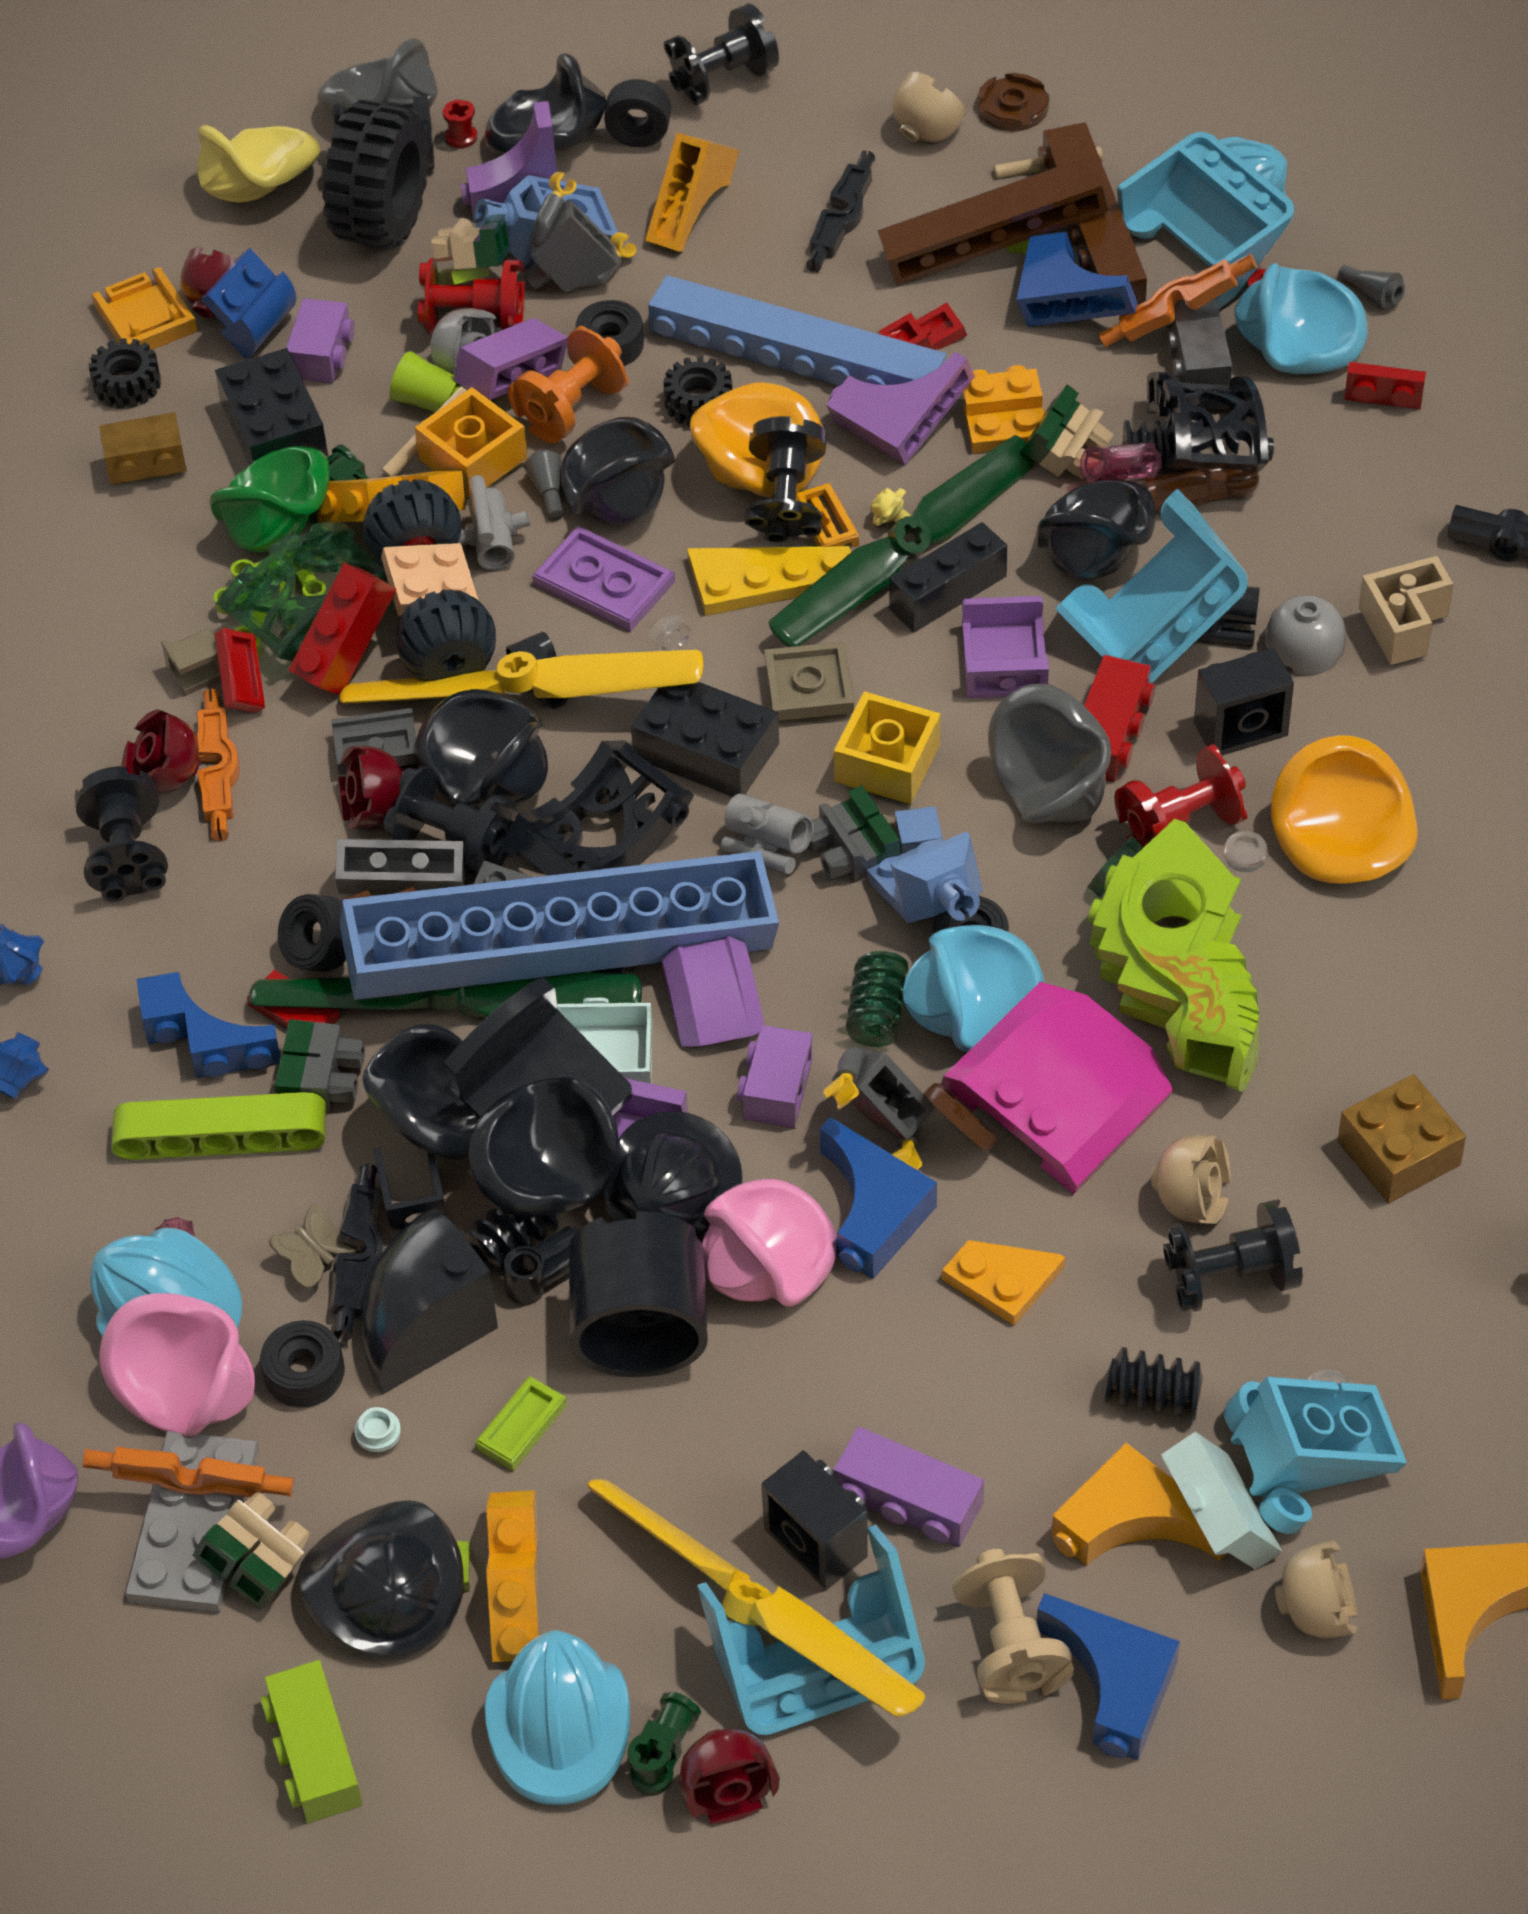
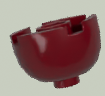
(200, 274)
(164, 750)
(369, 786)
(727, 1775)

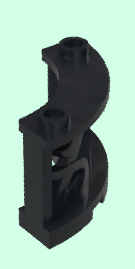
(1189, 402)
(542, 831)

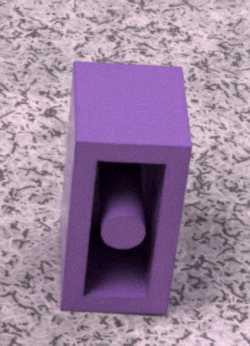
(320, 339)
(776, 1076)

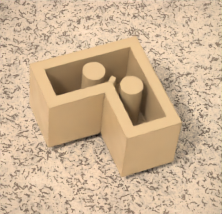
(1402, 605)

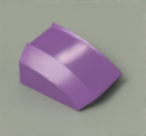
(712, 992)

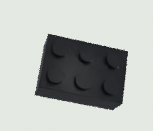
(269, 405)
(706, 736)

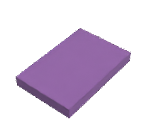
(604, 578)

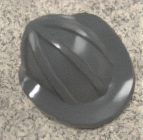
(384, 80)
(1049, 754)

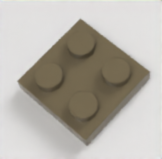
(809, 681)

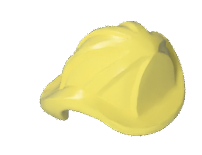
(252, 161)

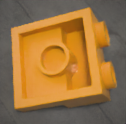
(1001, 406)

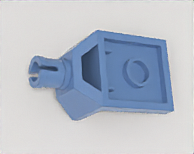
(525, 202)
(931, 879)

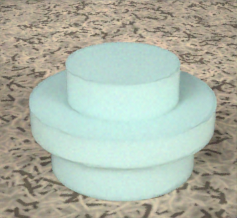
(377, 1430)

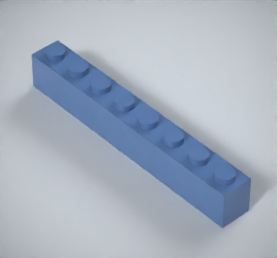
(784, 336)

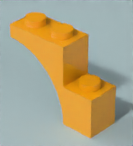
(350, 498)
(512, 1572)

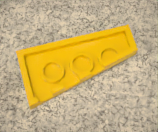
(757, 575)

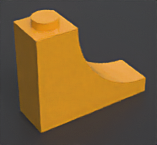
(691, 177)
(1125, 1504)
(1465, 1594)

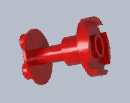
(497, 296)
(1151, 812)

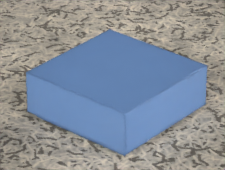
(916, 827)

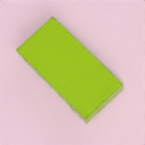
(521, 1423)

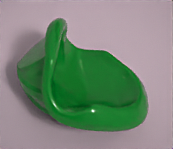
(272, 497)

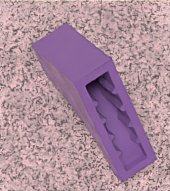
(530, 156)
(903, 414)

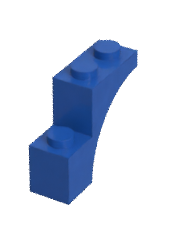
(214, 1043)

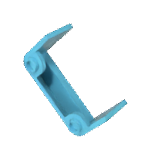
(783, 1688)

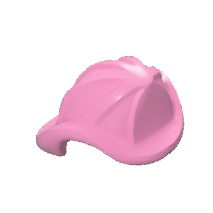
(768, 1242)
(176, 1362)

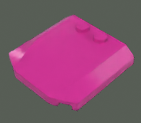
(1063, 1081)

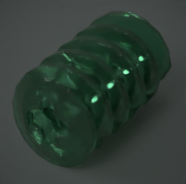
(876, 998)

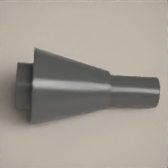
(1382, 287)
(545, 472)

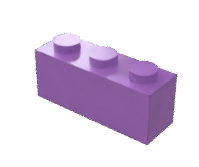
(499, 358)
(910, 1486)

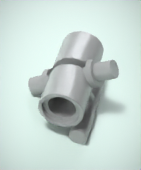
(491, 526)
(766, 830)

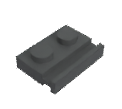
(384, 730)

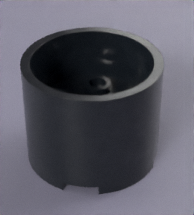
(637, 1295)

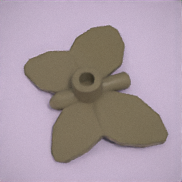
(310, 1246)

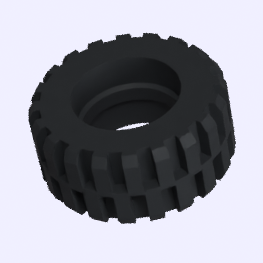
(375, 174)

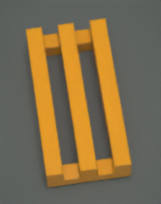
(850, 534)

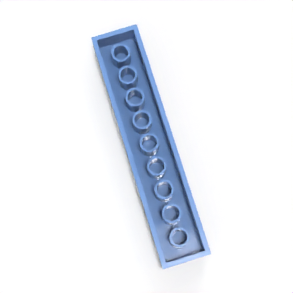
(553, 924)

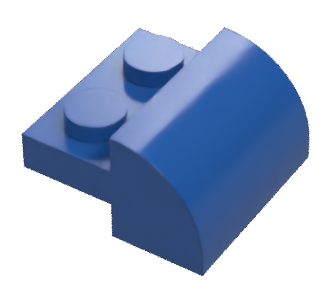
(250, 302)

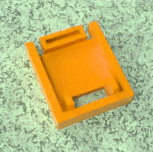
(145, 311)

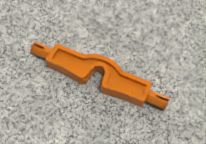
(1195, 290)
(216, 780)
(167, 1471)

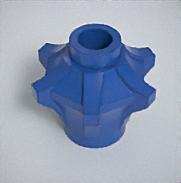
(19, 956)
(19, 1064)

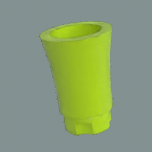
(421, 383)

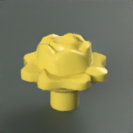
(888, 506)

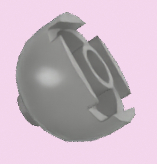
(457, 330)
(1306, 634)

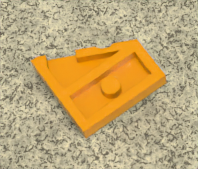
(1002, 1276)

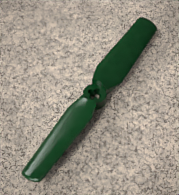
(933, 521)
(472, 1000)

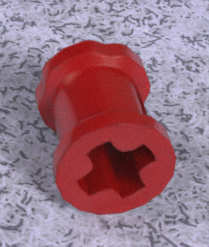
(460, 128)

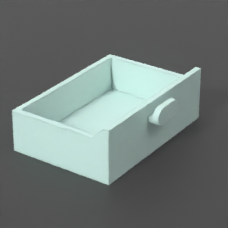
(618, 1032)
(1220, 1501)

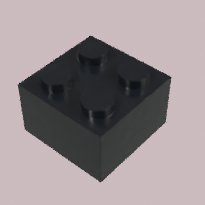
(1243, 701)
(815, 1518)

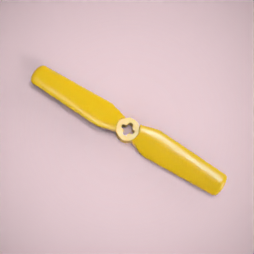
(549, 677)
(777, 1613)

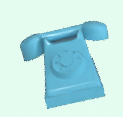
(1308, 1439)

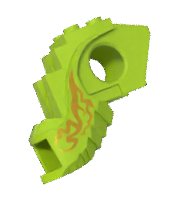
(1186, 974)

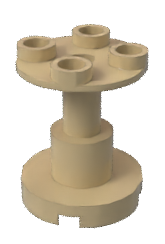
(1020, 1656)

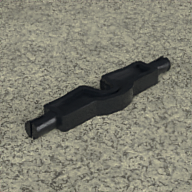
(835, 224)
(350, 1269)

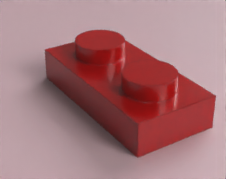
(1385, 385)

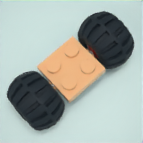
(442, 622)

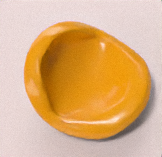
(724, 427)
(1343, 811)

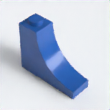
(1061, 291)
(887, 1201)
(1125, 1666)

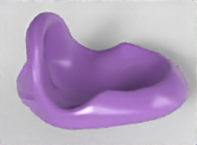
(34, 1490)

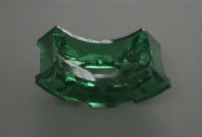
(258, 587)

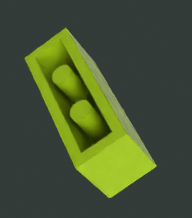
(310, 1742)

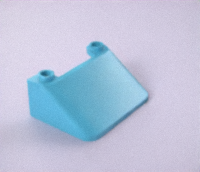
(1207, 203)
(1167, 600)

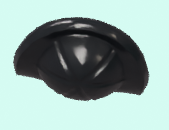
(384, 1581)

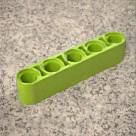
(219, 1126)

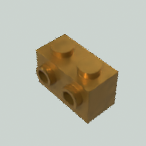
(142, 448)

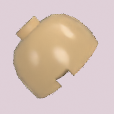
(925, 111)
(1192, 1178)
(1318, 1592)

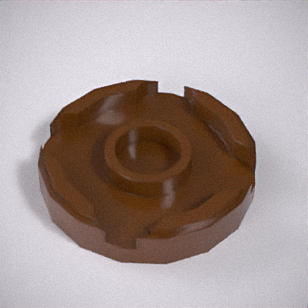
(1013, 102)
(961, 1116)

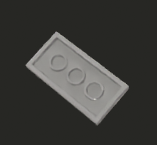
(175, 1523)

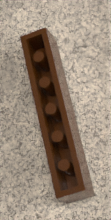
(993, 220)
(1103, 239)

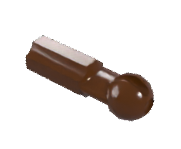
(1203, 485)

